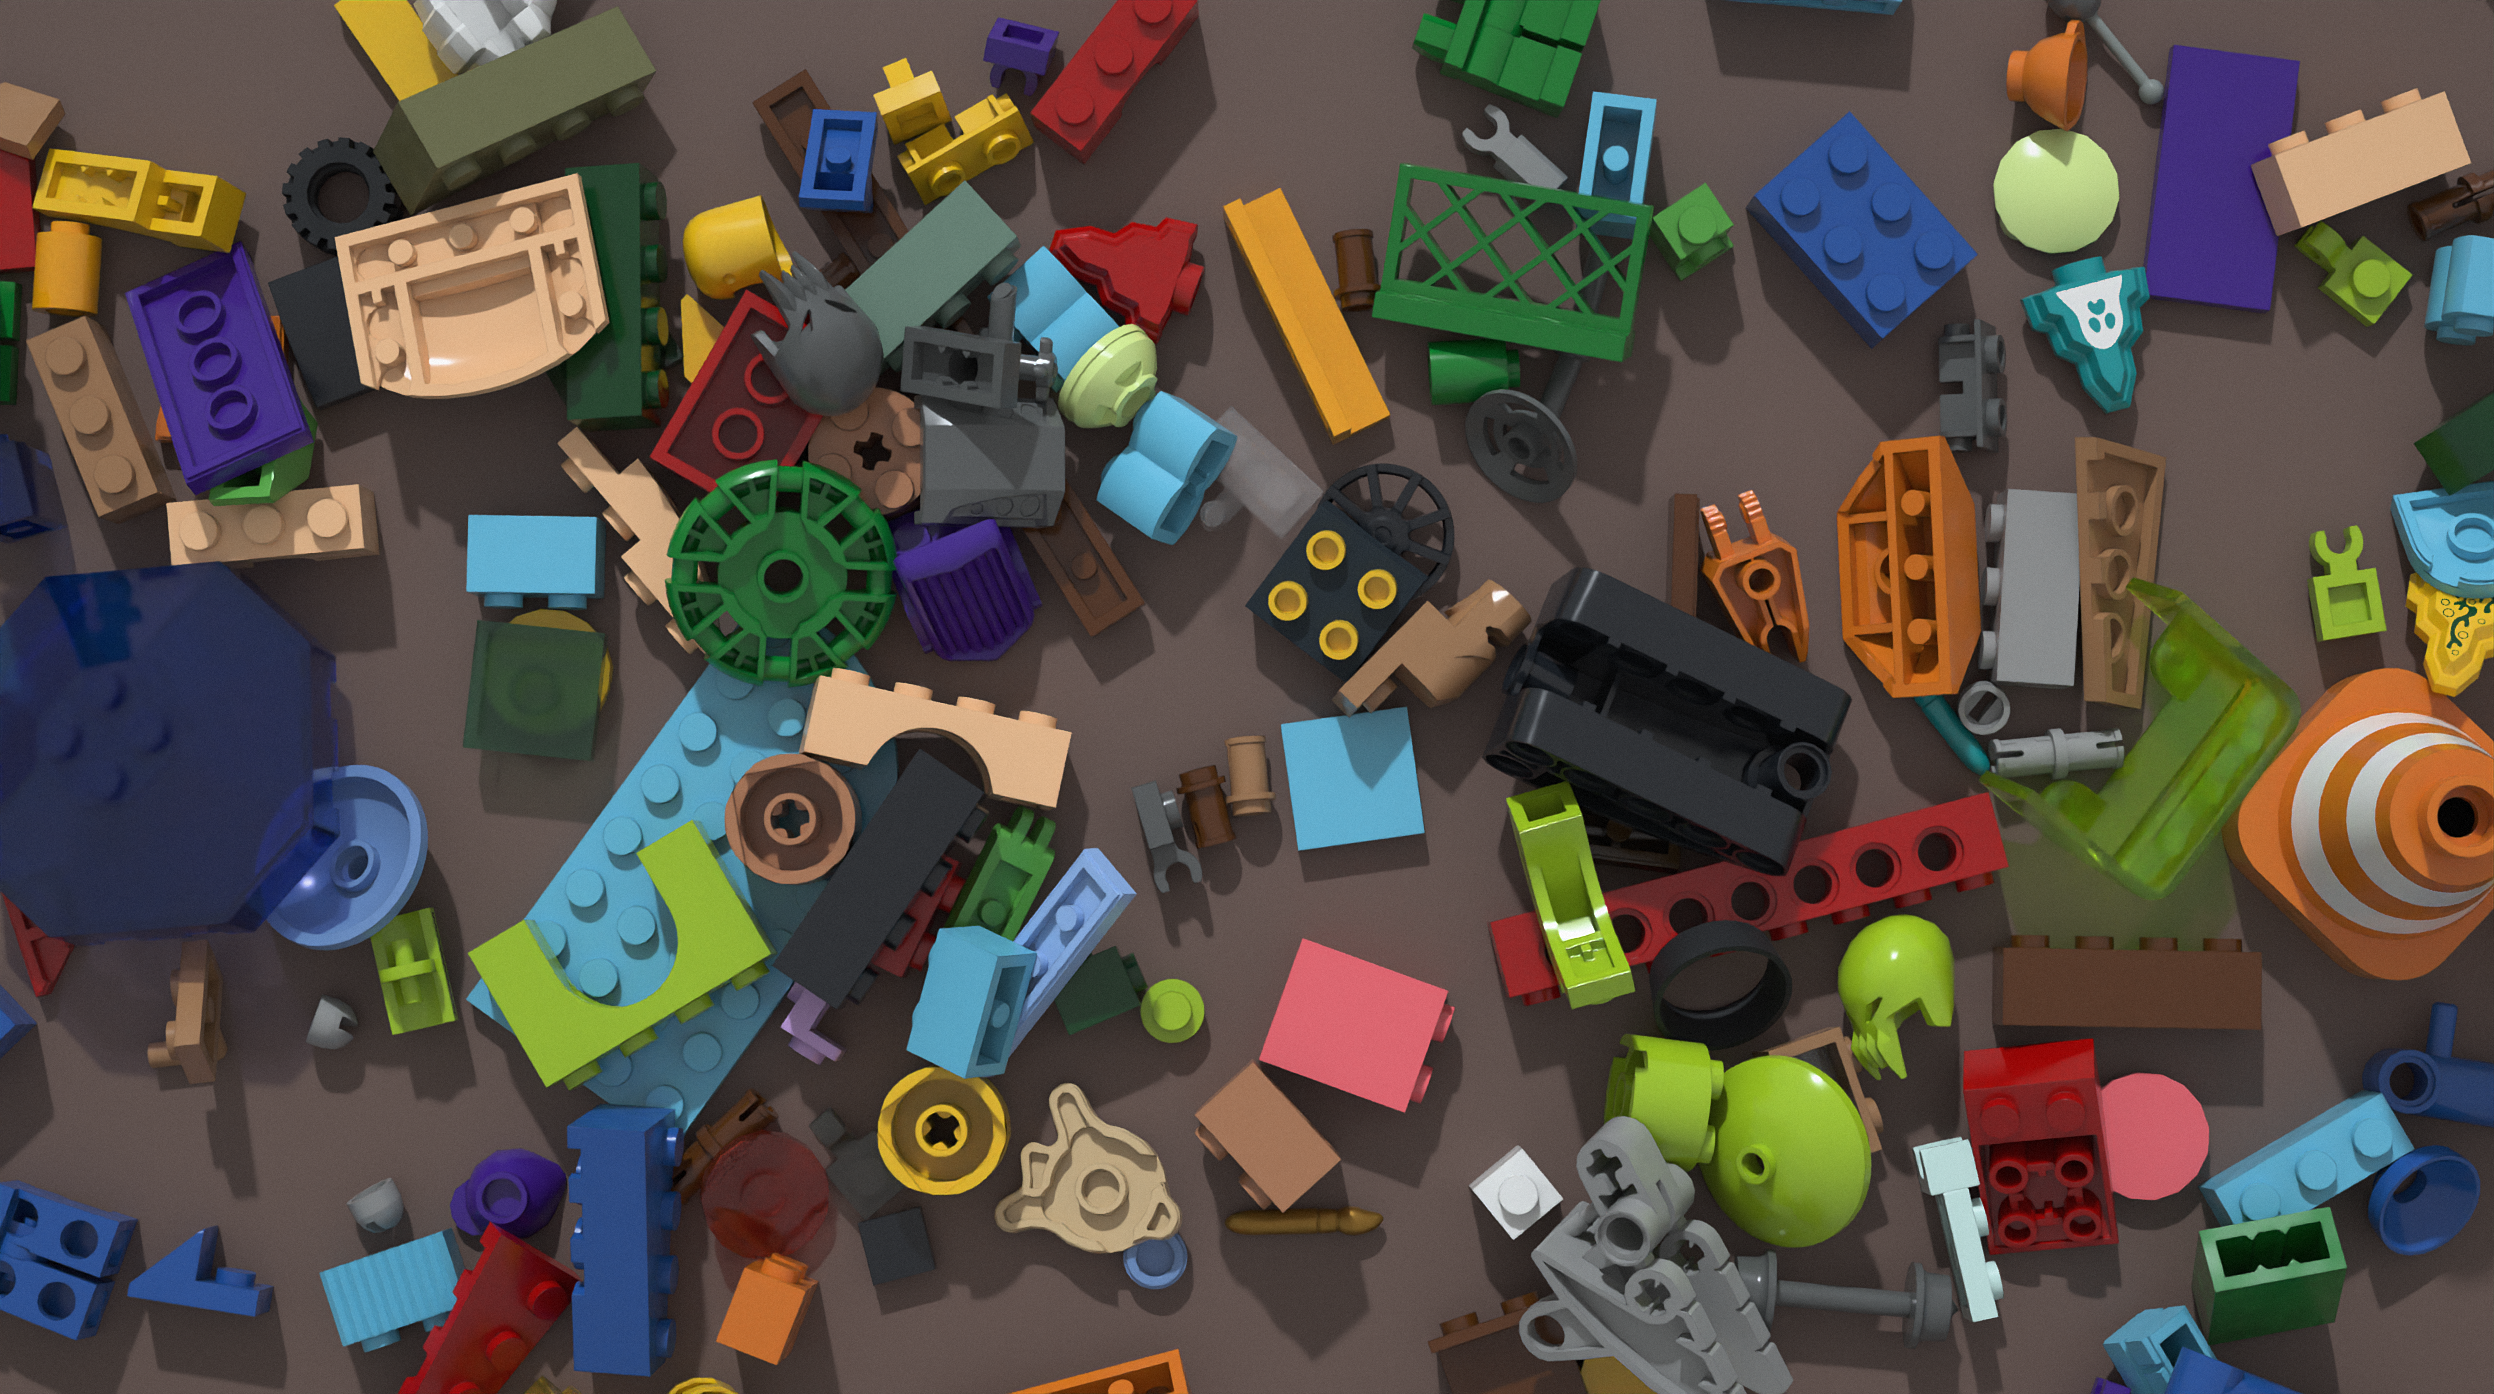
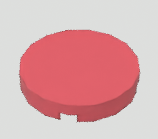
(2153, 1135)

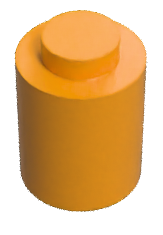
(67, 271)

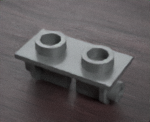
(1975, 363)

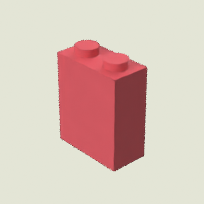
(1357, 1026)

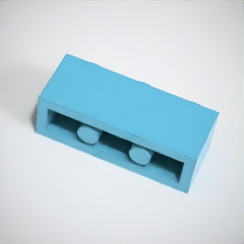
(2310, 1162)

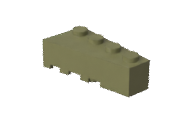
(511, 108)

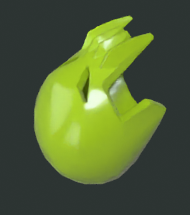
(1887, 977)

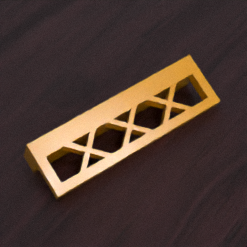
(1306, 315)

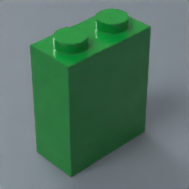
(2268, 1276)

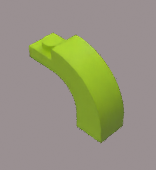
(1568, 896)

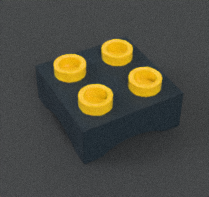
(1336, 591)

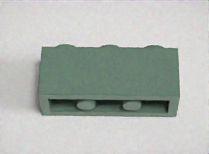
(935, 269)

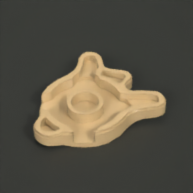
(1093, 1185)

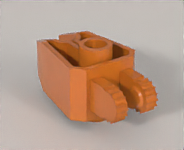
(1756, 579)

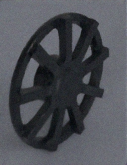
(1388, 524)

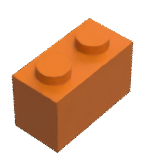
(768, 1308)

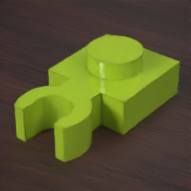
(2345, 599)

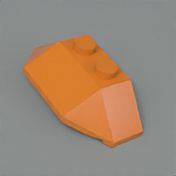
(1910, 568)

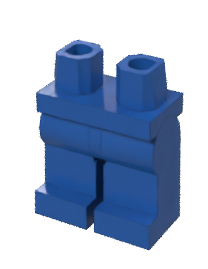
(48, 1226)

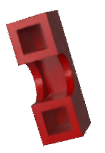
(1107, 68)

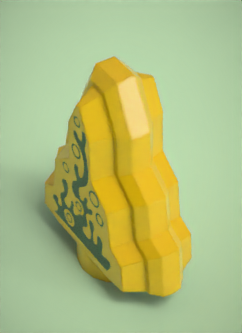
(2456, 633)

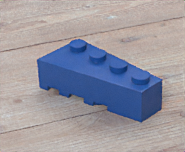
(624, 1237)

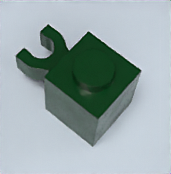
(1100, 989)

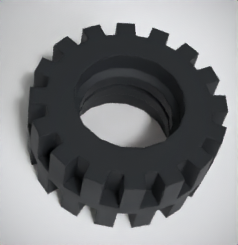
(315, 170)

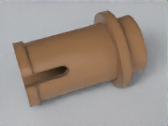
(1248, 776)

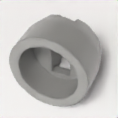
(1993, 715)
(325, 1024)
(378, 1206)

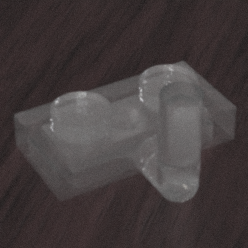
(1260, 481)

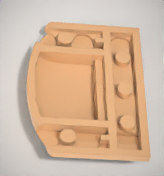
(474, 292)

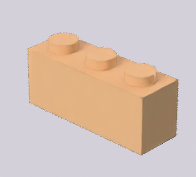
(2359, 160)

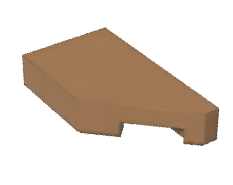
(26, 119)

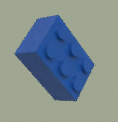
(1860, 230)

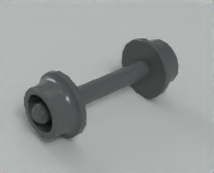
(1923, 1305)

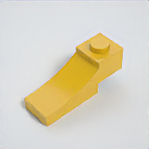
(140, 199)

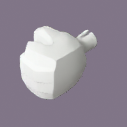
(482, 30)

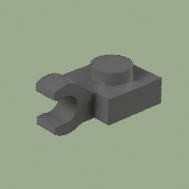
(1159, 817)

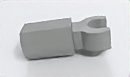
(1514, 156)

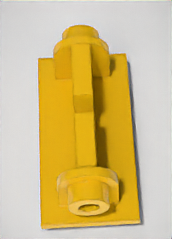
(991, 137)

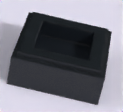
(897, 1245)

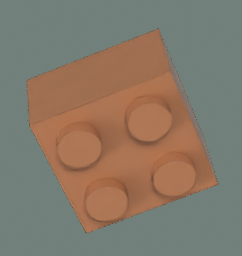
(1265, 1137)

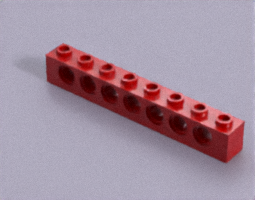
(1964, 825)

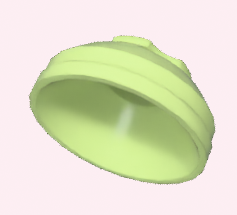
(1111, 380)

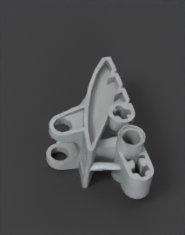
(1644, 1303)

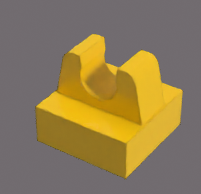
(911, 102)

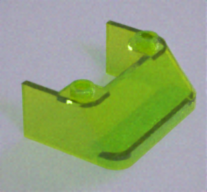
(2187, 766)

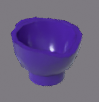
(510, 1190)

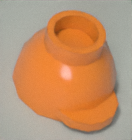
(2052, 76)

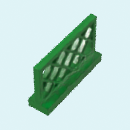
(1504, 317)

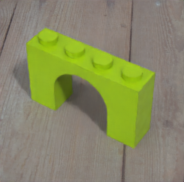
(571, 1032)

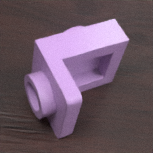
(802, 1025)

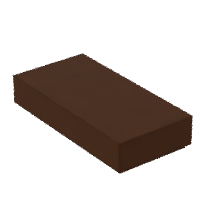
(1682, 552)

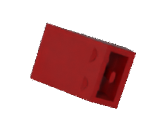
(2040, 1146)

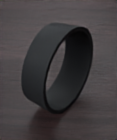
(1734, 1022)

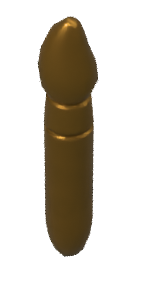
(1346, 1220)

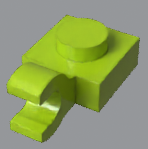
(2359, 276)

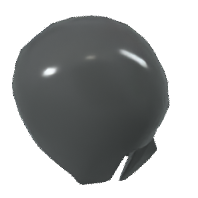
(835, 357)

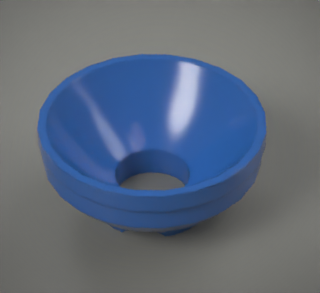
(2431, 1208)

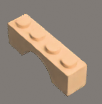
(1015, 758)

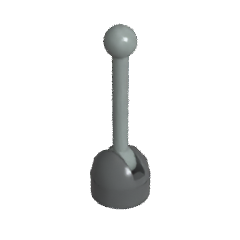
(2150, 90)

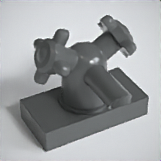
(977, 367)

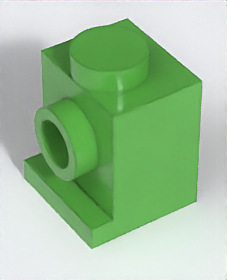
(1692, 232)

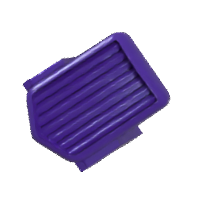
(963, 587)

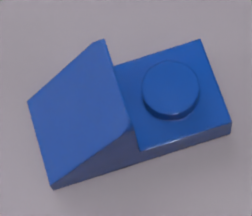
(839, 162)
(187, 1280)

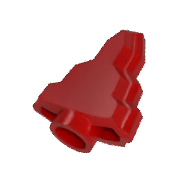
(1137, 270)

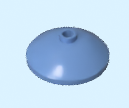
(379, 835)

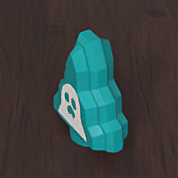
(2093, 323)

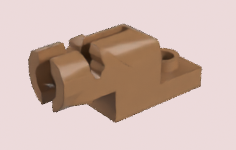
(1437, 654)

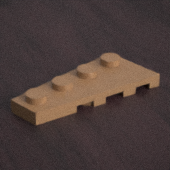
(2117, 541)

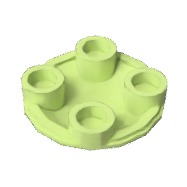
(2055, 191)

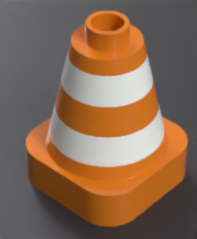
(2351, 829)

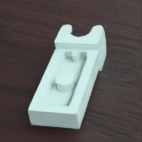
(1947, 1172)

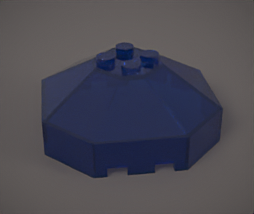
(161, 754)

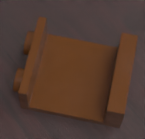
(1495, 1360)

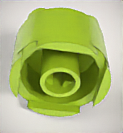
(1670, 1092)

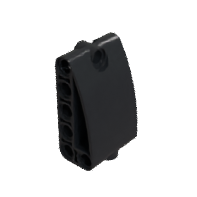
(1666, 723)

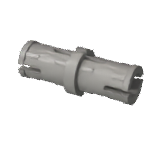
(2056, 753)

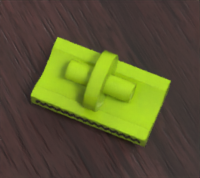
(413, 972)

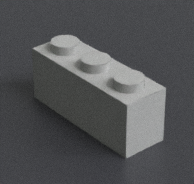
(2031, 590)

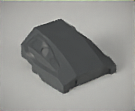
(990, 463)

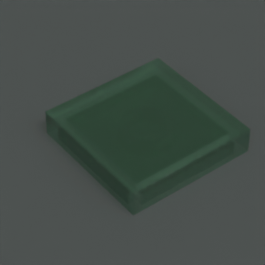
(535, 690)

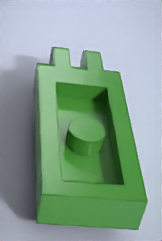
(1006, 876)

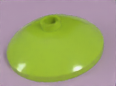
(1809, 1148)

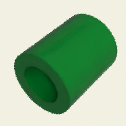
(1469, 368)

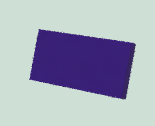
(2207, 216)
(218, 368)

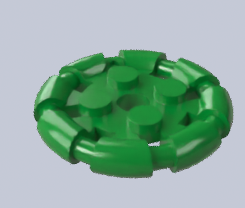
(774, 536)

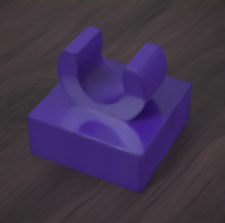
(1021, 48)

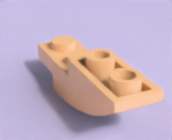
(636, 507)

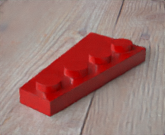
(496, 1318)

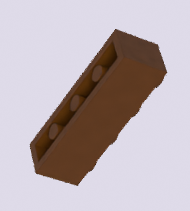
(2127, 987)

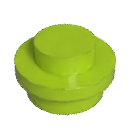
(1172, 1010)

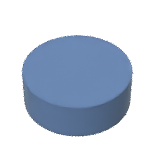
(1156, 1262)

